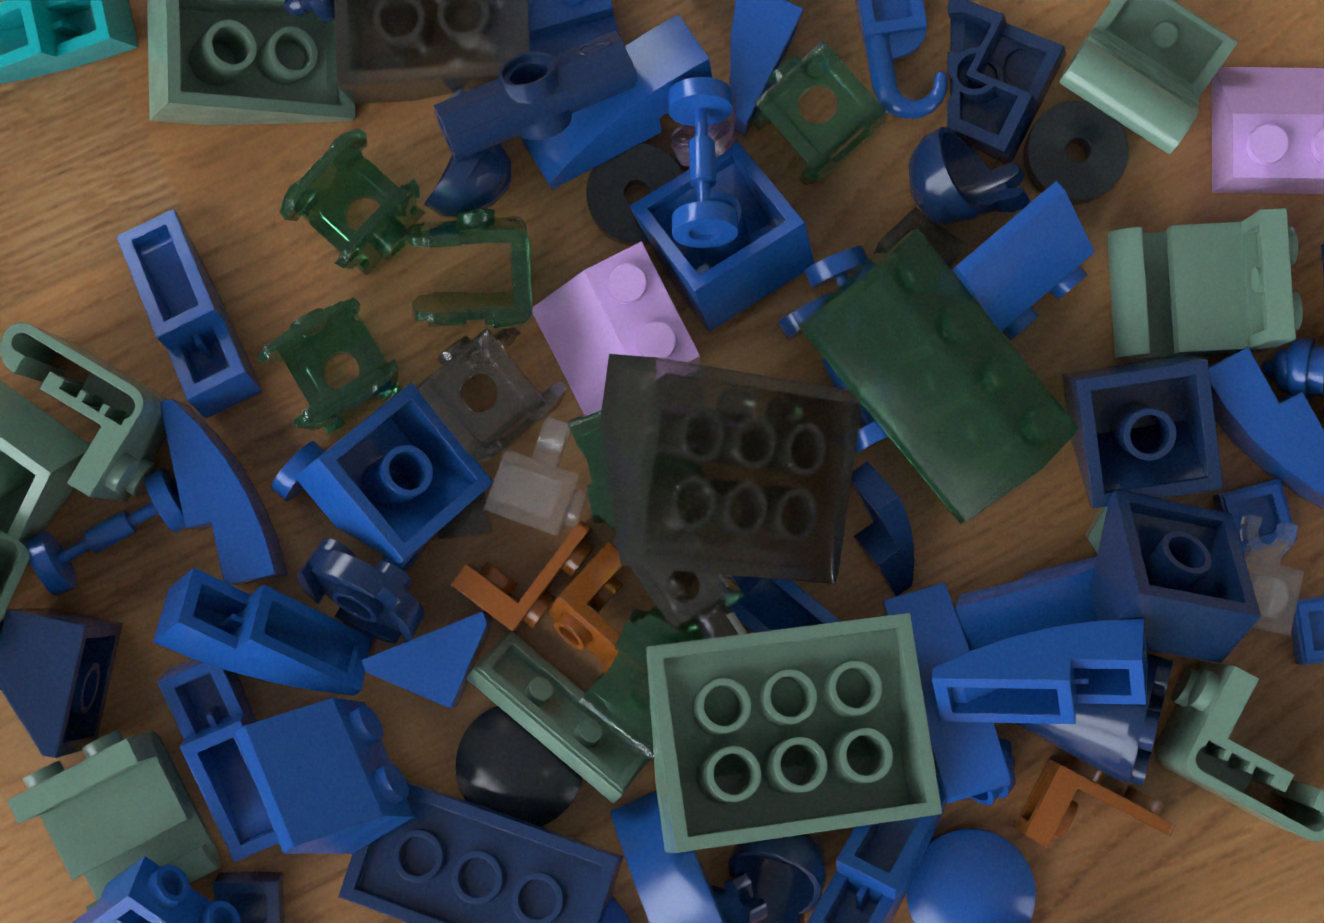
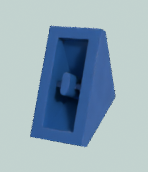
(435, 662)

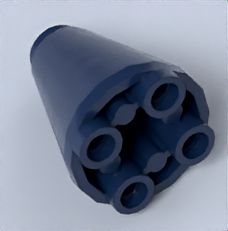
(1114, 735)

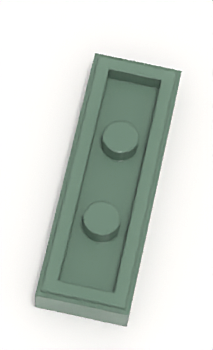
(549, 710)

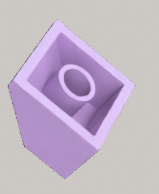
(1268, 130)
(607, 311)

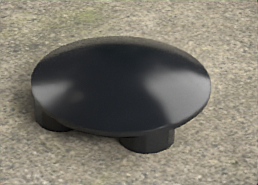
(513, 771)

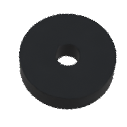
(1090, 128)
(608, 184)

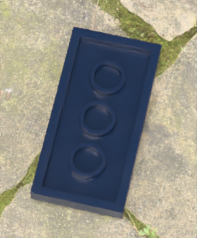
(479, 868)

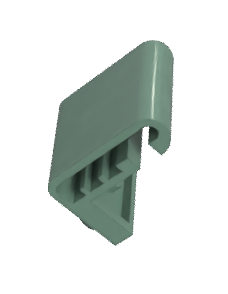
(1148, 66)
(1204, 288)
(123, 406)
(1199, 750)
(117, 810)

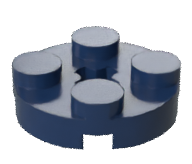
(368, 596)

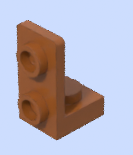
(493, 588)
(592, 588)
(1052, 810)

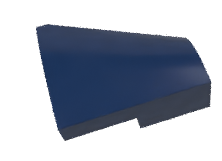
(996, 78)

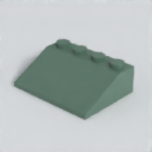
(789, 733)

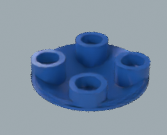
(972, 879)

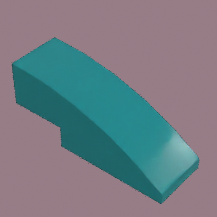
(61, 35)

